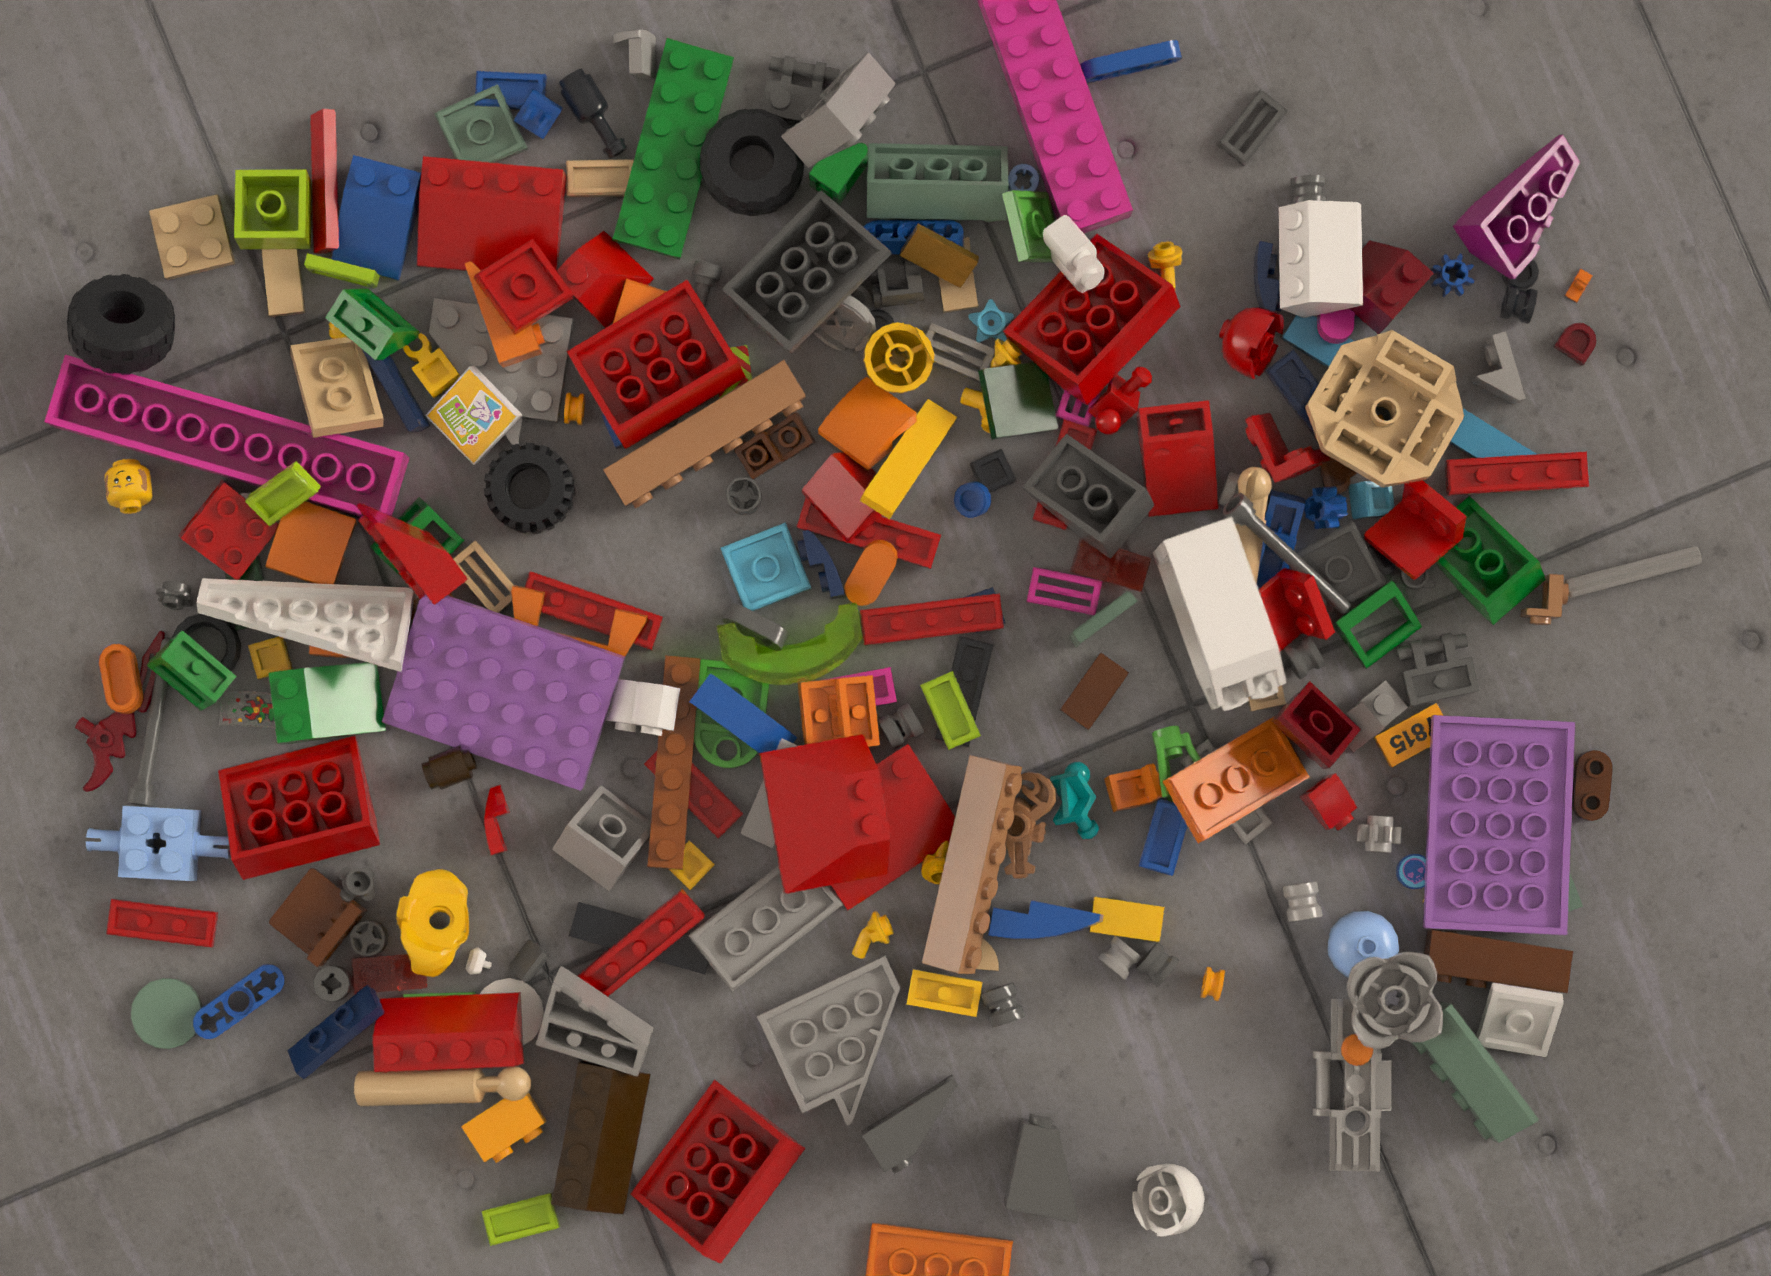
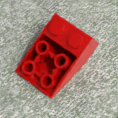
(1178, 457)
(414, 553)

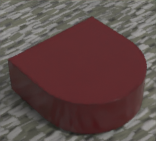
(1577, 342)

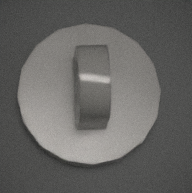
(850, 323)

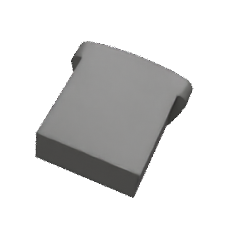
(641, 52)

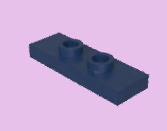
(1294, 383)
(335, 1031)

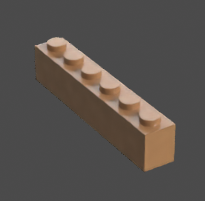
(704, 434)
(972, 865)

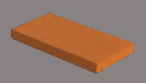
(1235, 780)
(927, 1252)

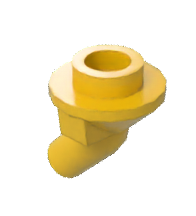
(1166, 256)
(1005, 354)
(933, 865)
(877, 929)

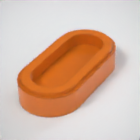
(871, 572)
(121, 679)

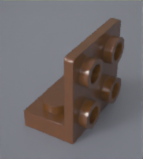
(317, 917)

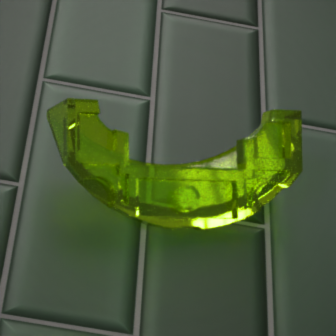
(796, 661)

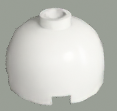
(1168, 1199)

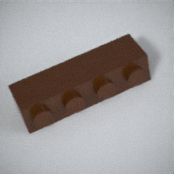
(1498, 962)

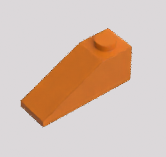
(507, 346)

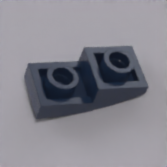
(1266, 288)
(816, 554)

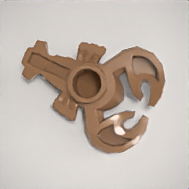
(1024, 827)

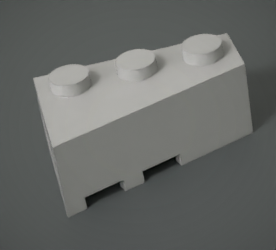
(842, 111)
(592, 1026)

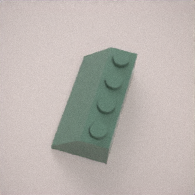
(937, 182)
(1476, 1079)

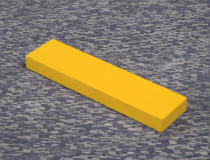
(908, 459)

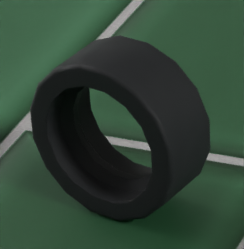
(231, 637)

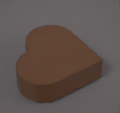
(1336, 474)

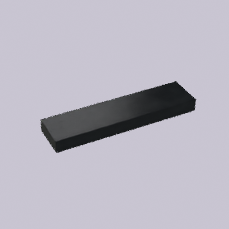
(608, 927)

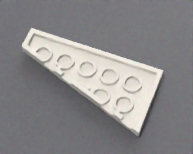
(342, 619)

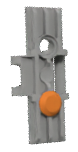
(1365, 1090)

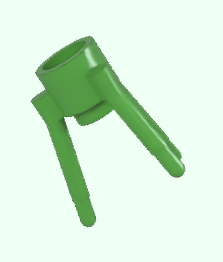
(1169, 746)

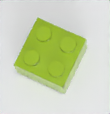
(273, 209)

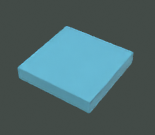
(766, 567)

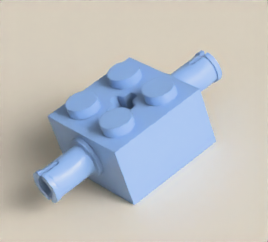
(136, 837)

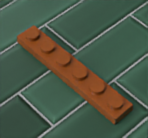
(674, 769)

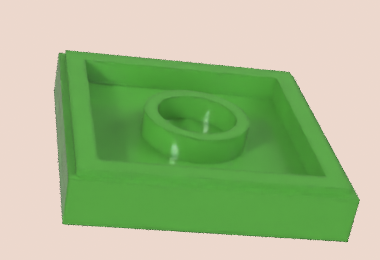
(1028, 217)

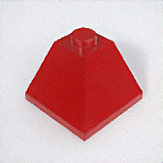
(598, 276)

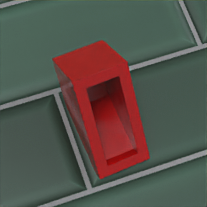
(1330, 802)

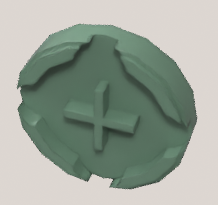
(165, 1013)

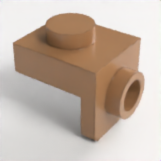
(1553, 596)

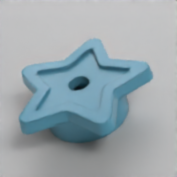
(981, 320)

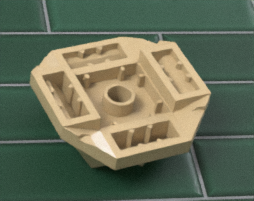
(1407, 382)

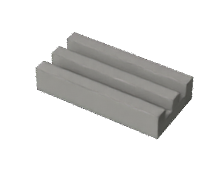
(969, 343)

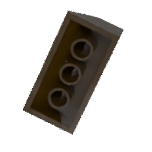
(600, 1139)

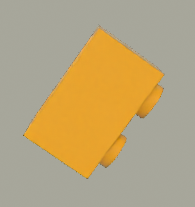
(503, 1125)

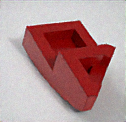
(495, 807)

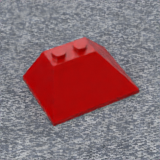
(826, 813)

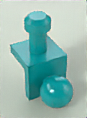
(1076, 799)

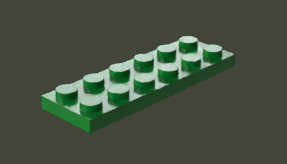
(667, 157)

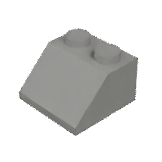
(603, 837)

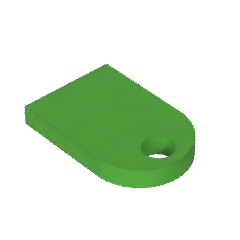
(708, 732)

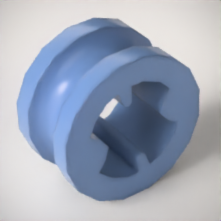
(1012, 178)

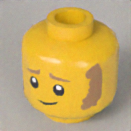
(128, 485)

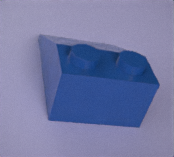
(377, 216)

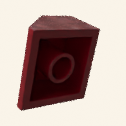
(1389, 282)
(1316, 725)

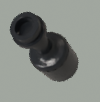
(589, 107)

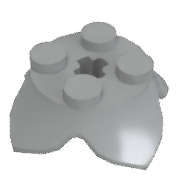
(1414, 1017)

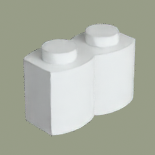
(1073, 254)
(643, 705)

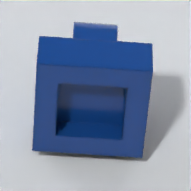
(538, 114)

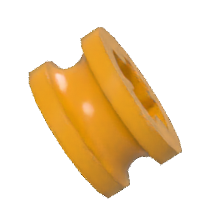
(574, 408)
(1212, 983)

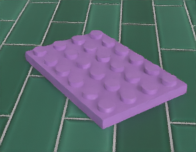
(504, 690)
(1499, 825)

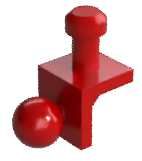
(1119, 401)

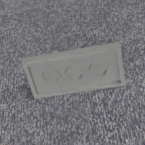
(760, 927)

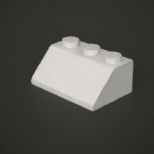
(1320, 257)

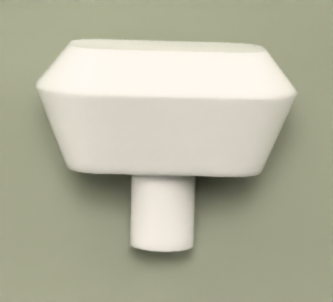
(476, 961)

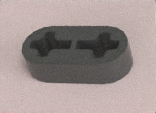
(754, 625)

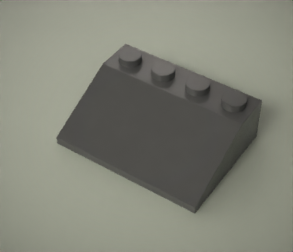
(805, 272)

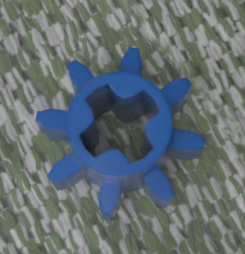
(1461, 272)
(1325, 507)

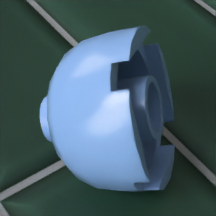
(1360, 937)

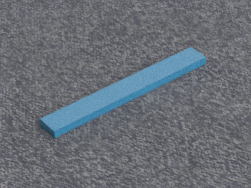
(1473, 434)

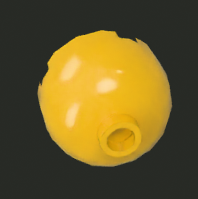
(898, 358)

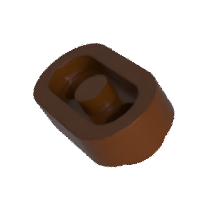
(1589, 784)

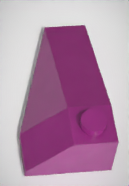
(1511, 216)

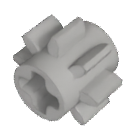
(1379, 834)

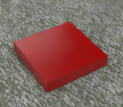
(523, 286)

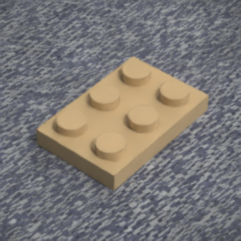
(336, 387)

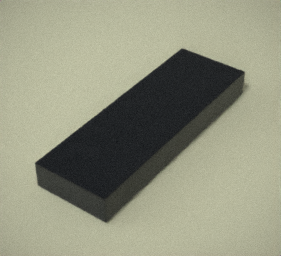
(970, 671)

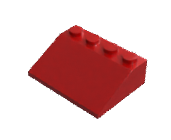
(486, 212)
(1095, 333)
(656, 364)
(298, 808)
(916, 822)
(717, 1172)

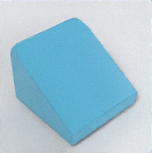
(1370, 500)

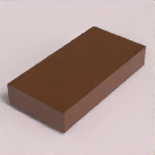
(1094, 691)

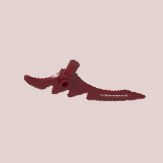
(107, 736)

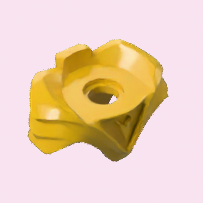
(427, 947)

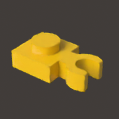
(433, 368)

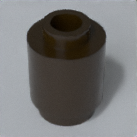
(449, 768)

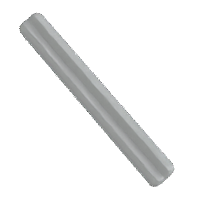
(1634, 571)

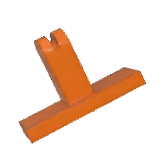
(1578, 285)

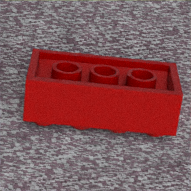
(449, 1032)

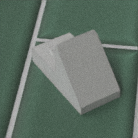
(1505, 379)
(1374, 713)

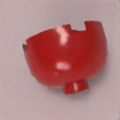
(1250, 339)

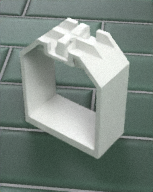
(1220, 615)

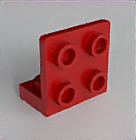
(1276, 457)
(1417, 529)
(228, 531)
(1295, 607)

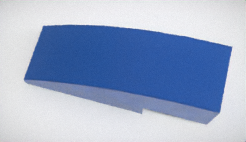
(1283, 518)
(739, 716)
(1041, 922)

